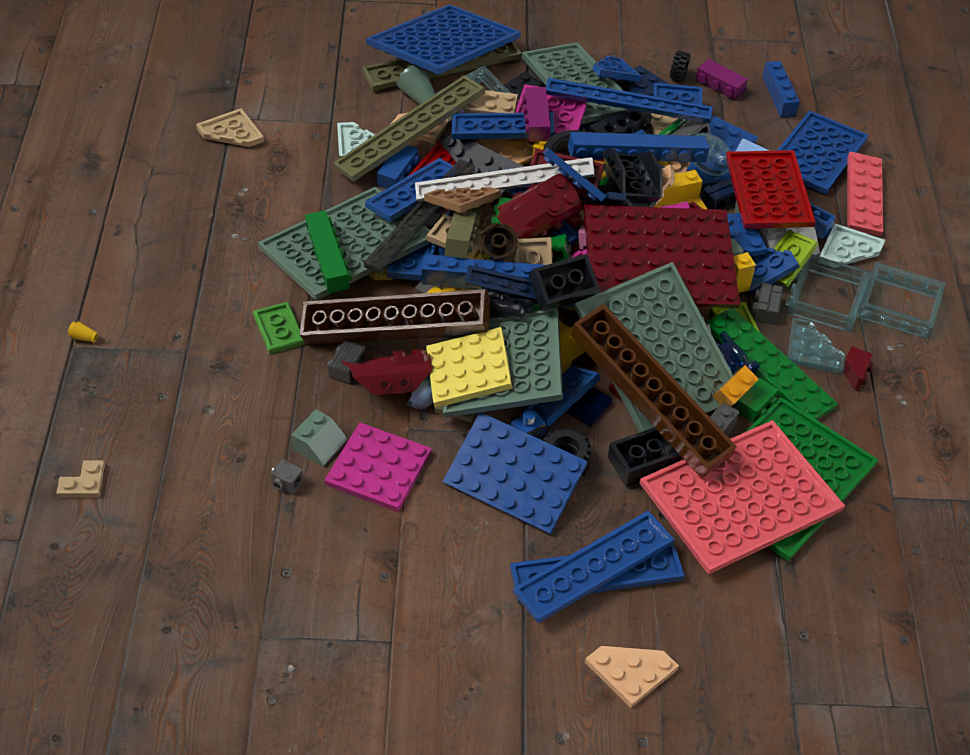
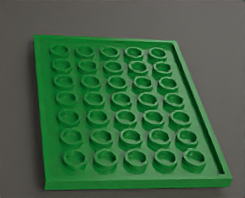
(830, 454)

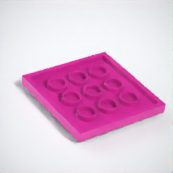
(567, 112)
(378, 467)

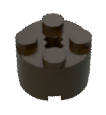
(505, 237)

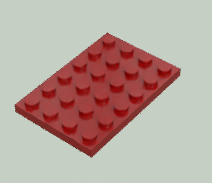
(769, 189)

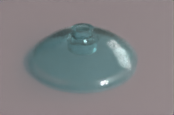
(716, 160)

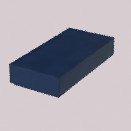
(612, 199)

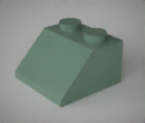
(318, 438)

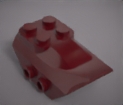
(541, 208)
(392, 373)

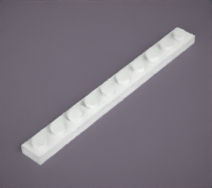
(504, 178)

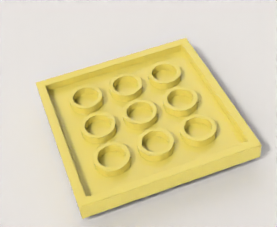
(469, 367)

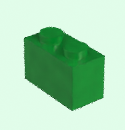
(756, 400)

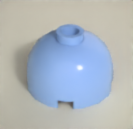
(422, 396)

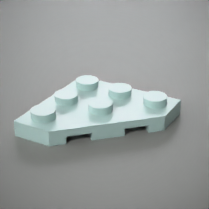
(350, 137)
(850, 245)

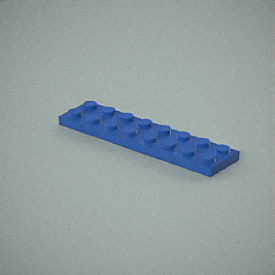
(592, 566)
(658, 569)

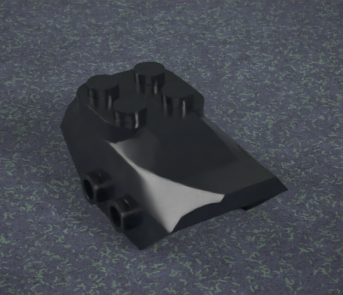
(635, 176)

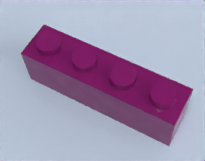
(536, 114)

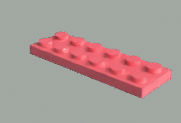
(864, 194)

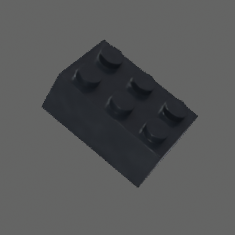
(564, 282)
(641, 455)

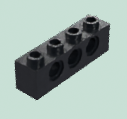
(623, 123)

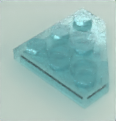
(813, 349)

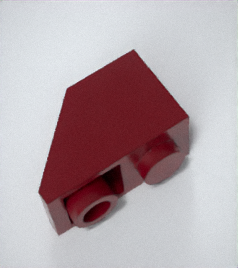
(856, 366)

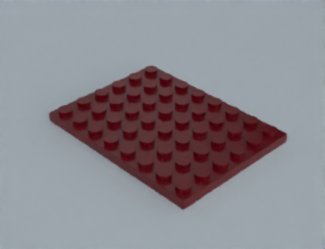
(639, 239)

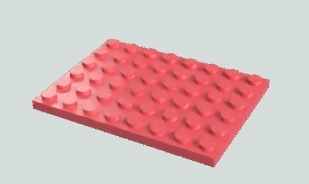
(746, 501)

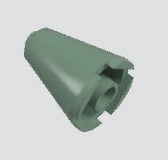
(416, 84)

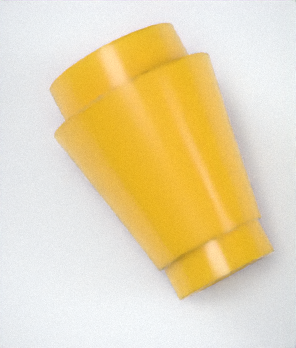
(81, 332)

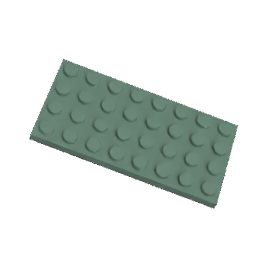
(575, 65)

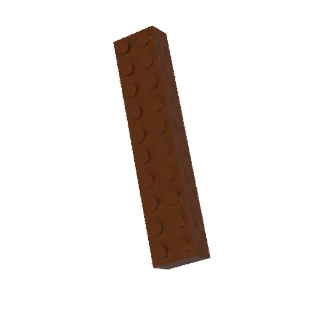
(395, 317)
(653, 391)

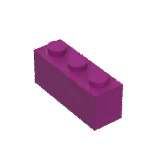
(721, 79)

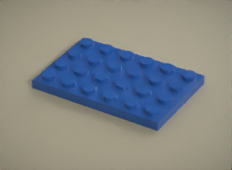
(822, 149)
(515, 473)

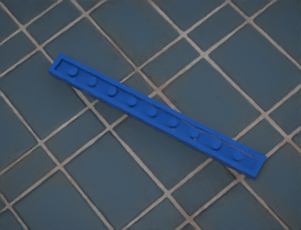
(629, 100)

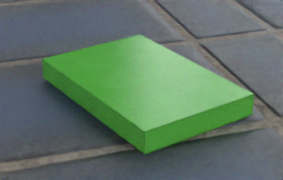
(278, 327)

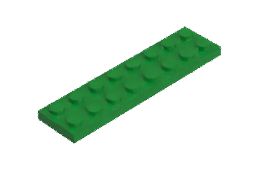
(774, 366)

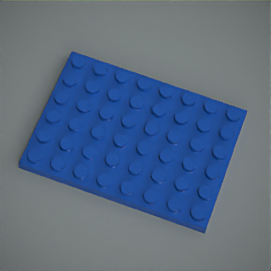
(443, 38)

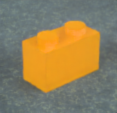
(735, 387)

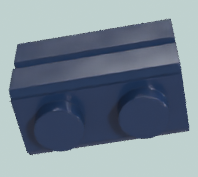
(719, 195)

